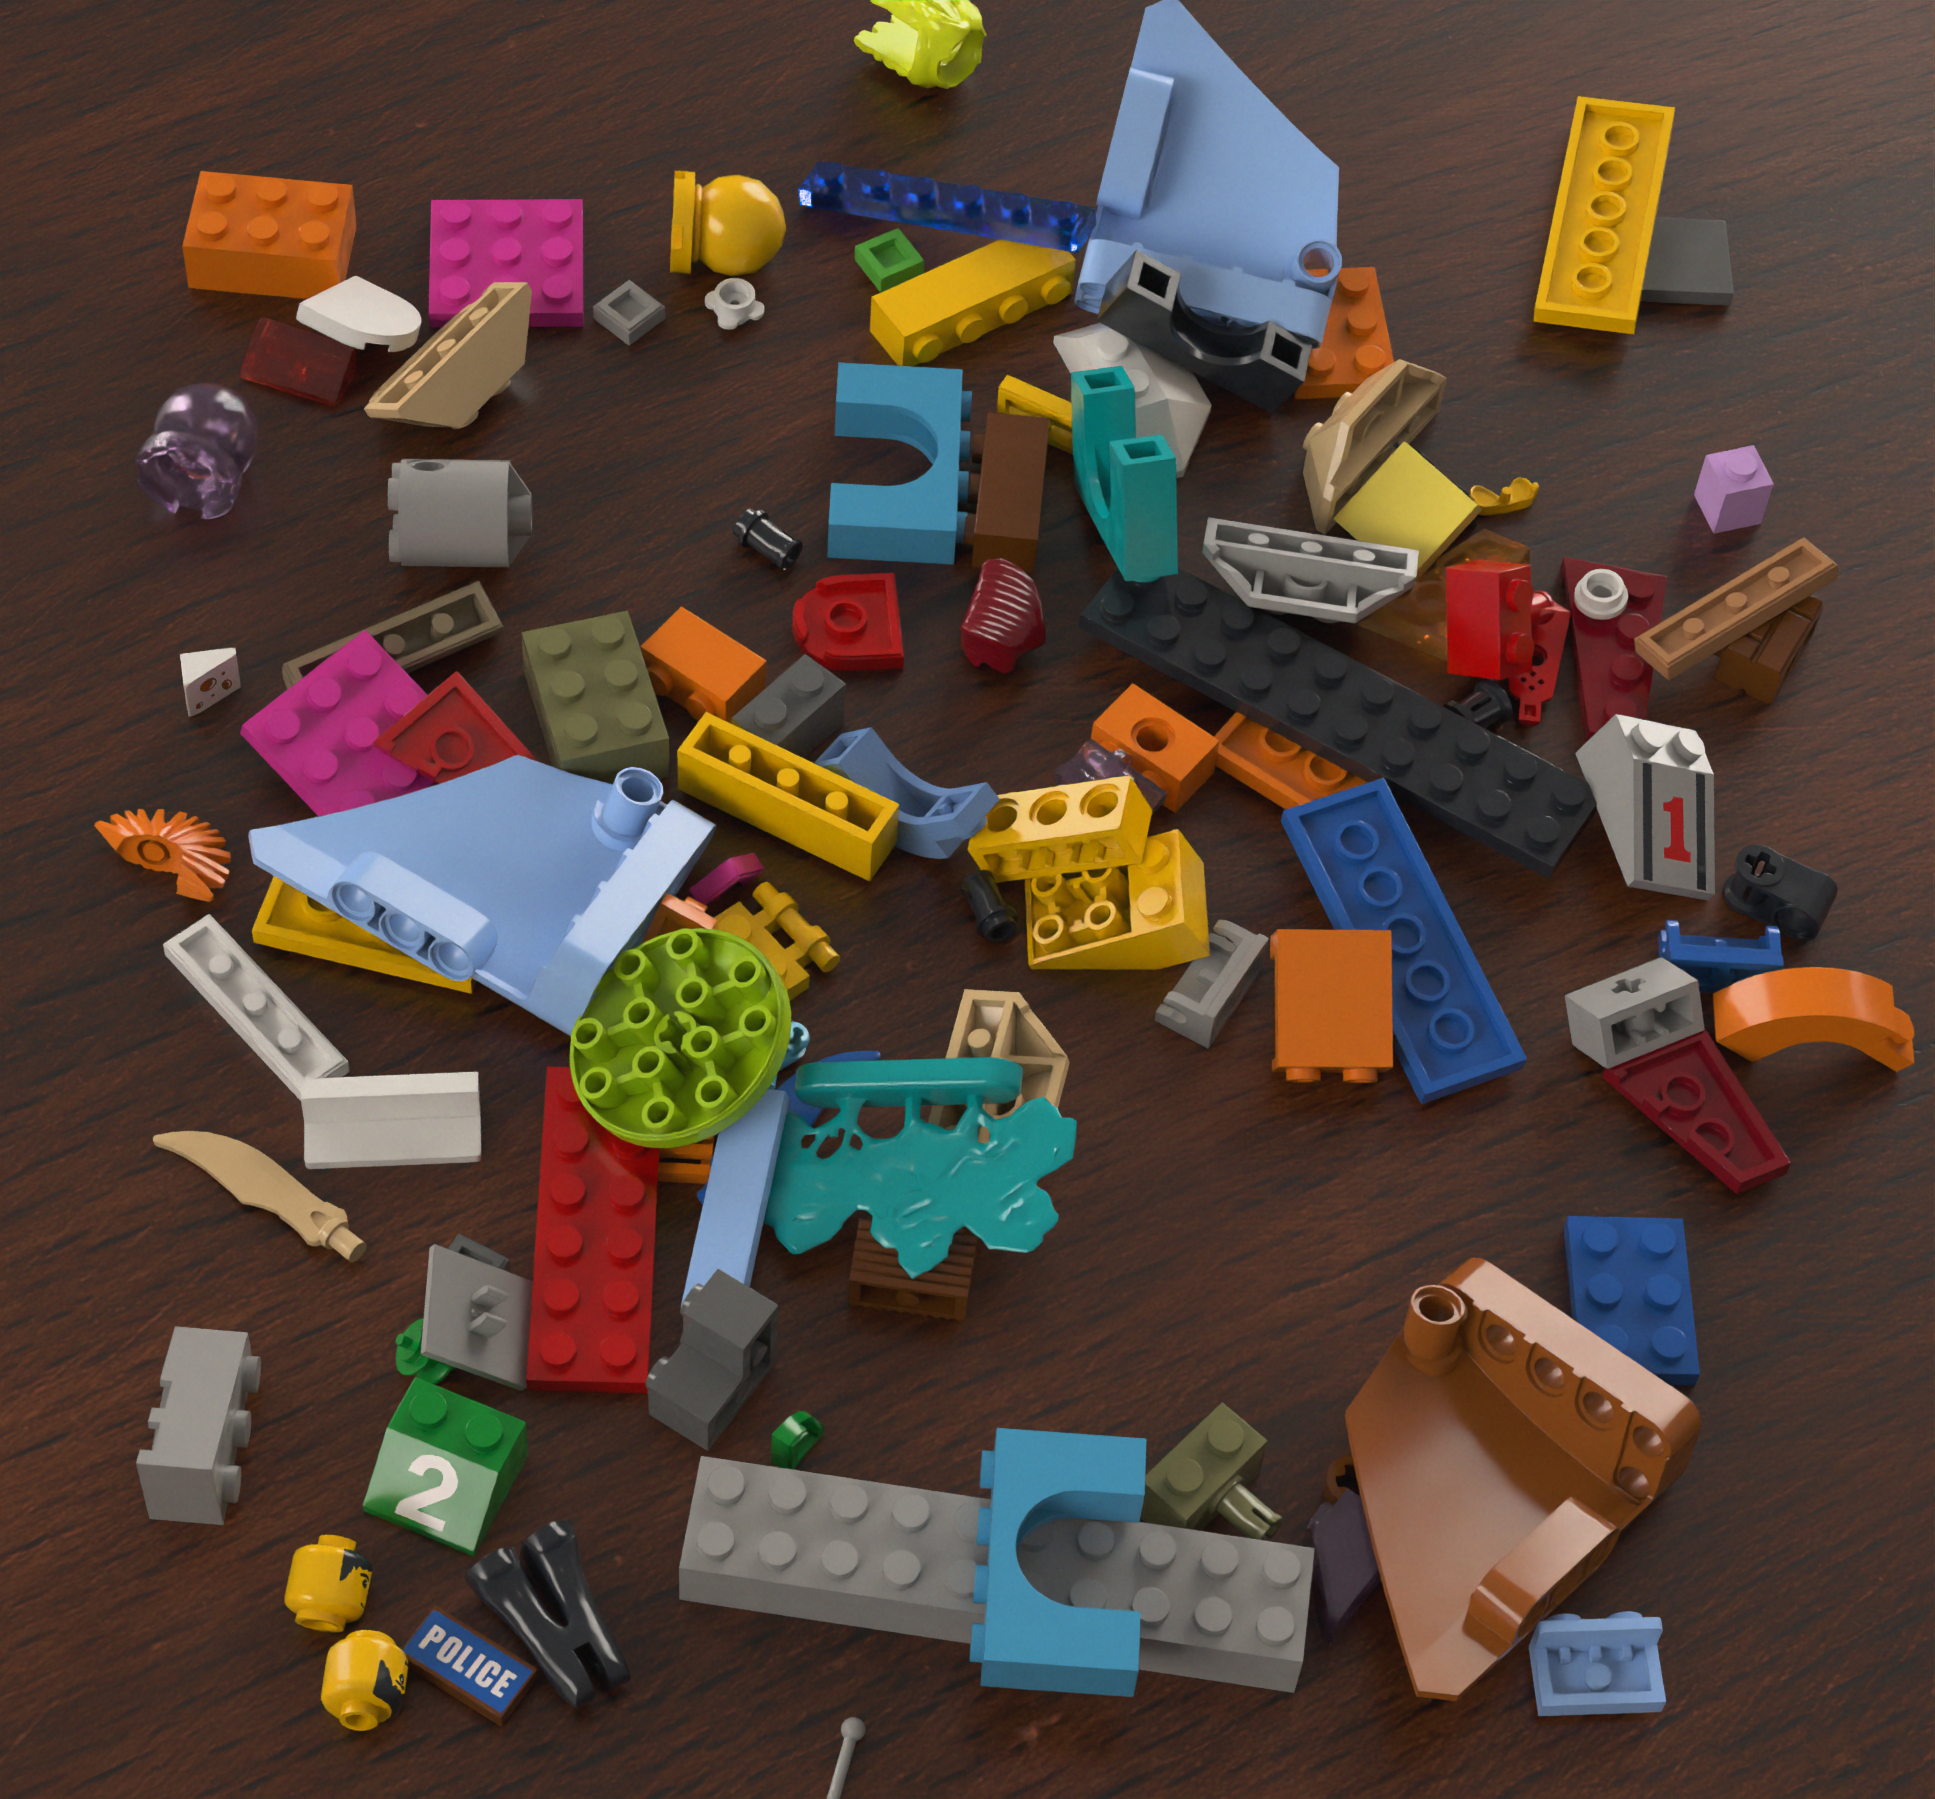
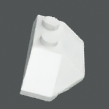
(1165, 393)

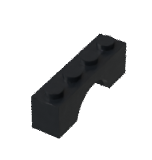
(1253, 362)

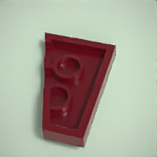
(1704, 1109)

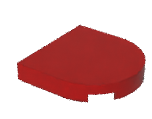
(851, 623)

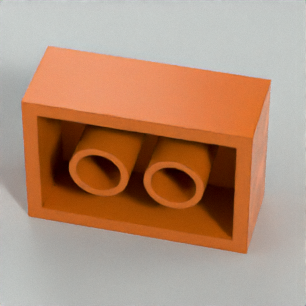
(268, 235)

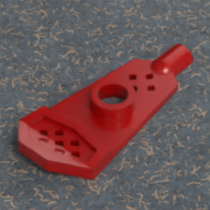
(1548, 647)

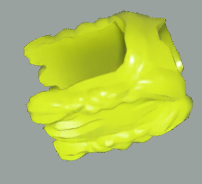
(927, 40)

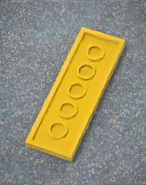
(1604, 215)

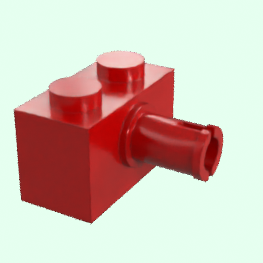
(1492, 618)

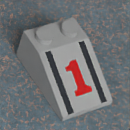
(1655, 804)

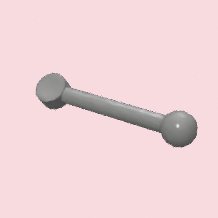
(852, 1731)

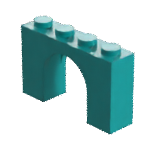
(1124, 478)

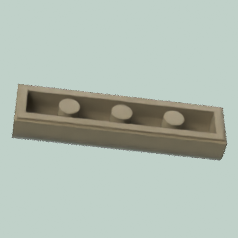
(419, 634)

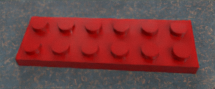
(591, 1253)

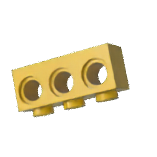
(1063, 830)

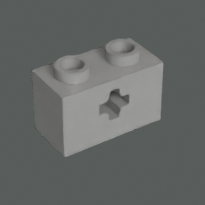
(1634, 1012)

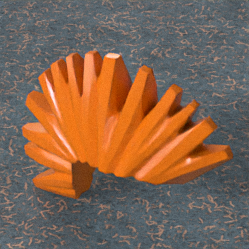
(172, 847)

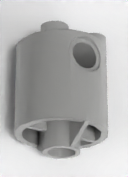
(457, 513)

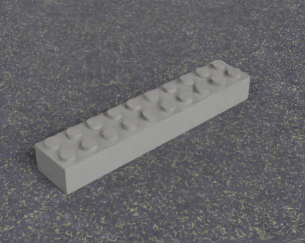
(910, 1556)

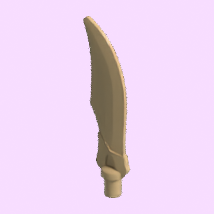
(265, 1184)

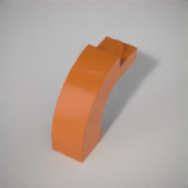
(1813, 1006)

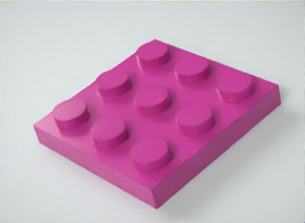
(508, 242)
(325, 729)

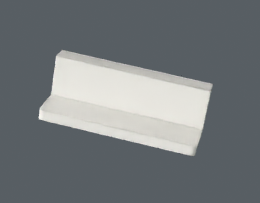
(391, 1120)

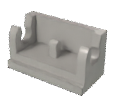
(1214, 984)

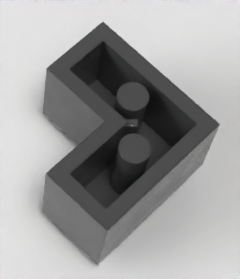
(720, 1362)

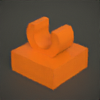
(678, 914)

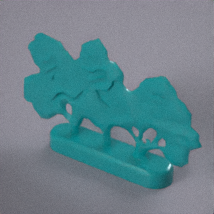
(926, 1176)

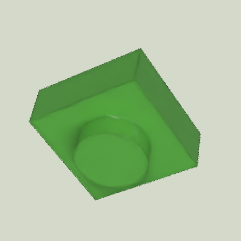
(889, 260)

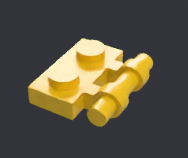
(781, 912)

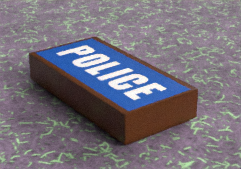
(469, 1665)

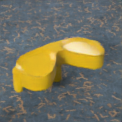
(1512, 498)

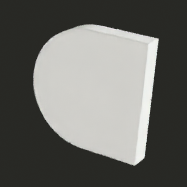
(360, 314)

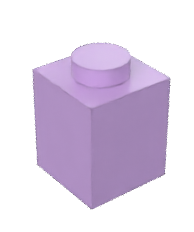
(1733, 489)

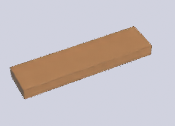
(1736, 608)

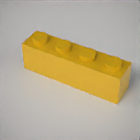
(968, 299)
(787, 796)

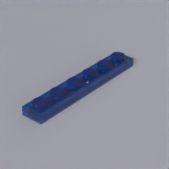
(948, 206)

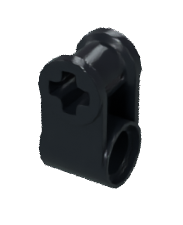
(1782, 894)

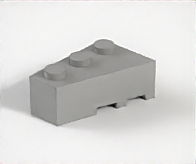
(199, 1426)

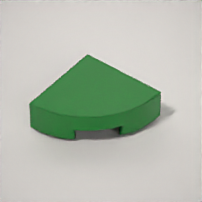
(795, 1439)

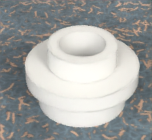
(1601, 584)

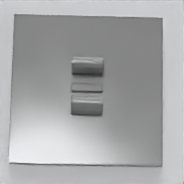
(477, 1317)

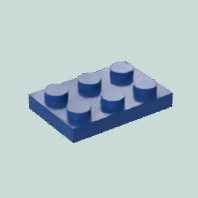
(1635, 1290)

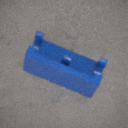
(1719, 960)

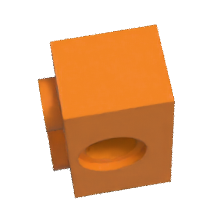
(1181, 753)

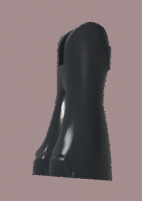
(556, 1568)

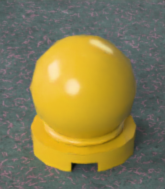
(727, 224)

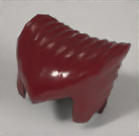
(1002, 617)

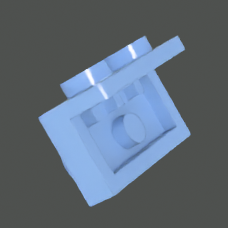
(1597, 1665)

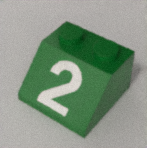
(446, 1466)

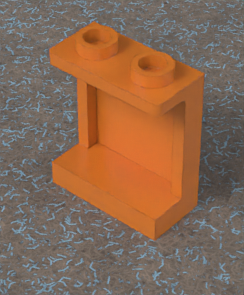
(1332, 1004)

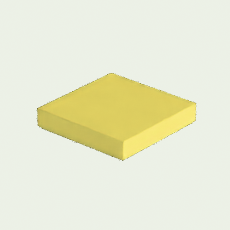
(1409, 508)

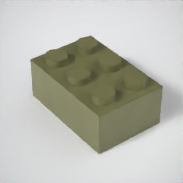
(595, 698)

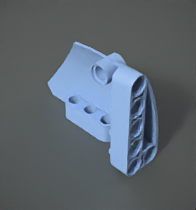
(1214, 188)
(501, 875)

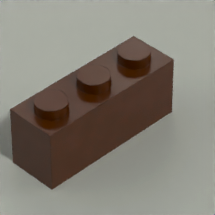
(1007, 490)

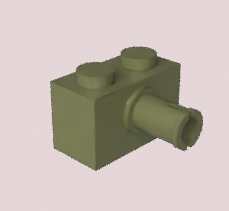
(1210, 1478)

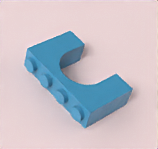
(913, 518)
(1024, 1634)

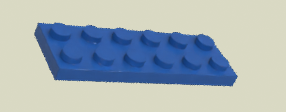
(1377, 879)

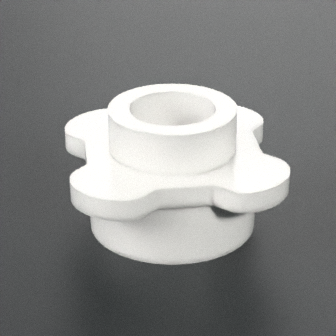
(734, 303)

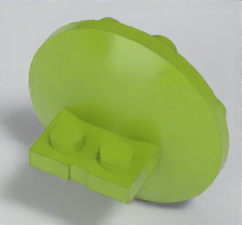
(680, 1038)

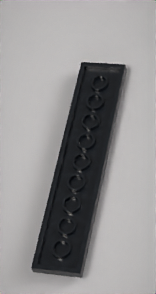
(1347, 714)

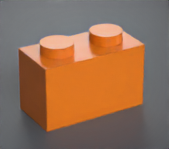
(702, 667)

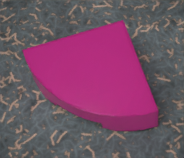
(733, 870)

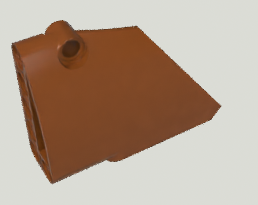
(1501, 1467)

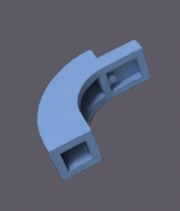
(930, 817)

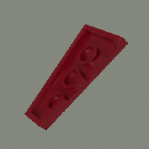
(1609, 669)

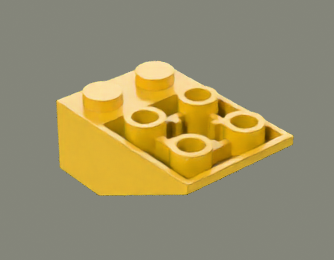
(1123, 914)

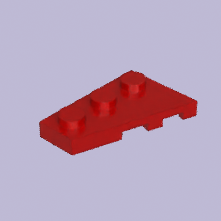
(450, 734)

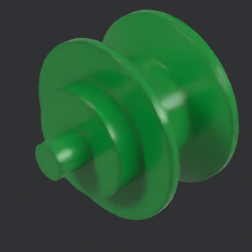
(411, 1362)

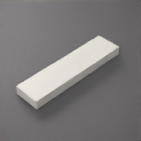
(254, 1005)

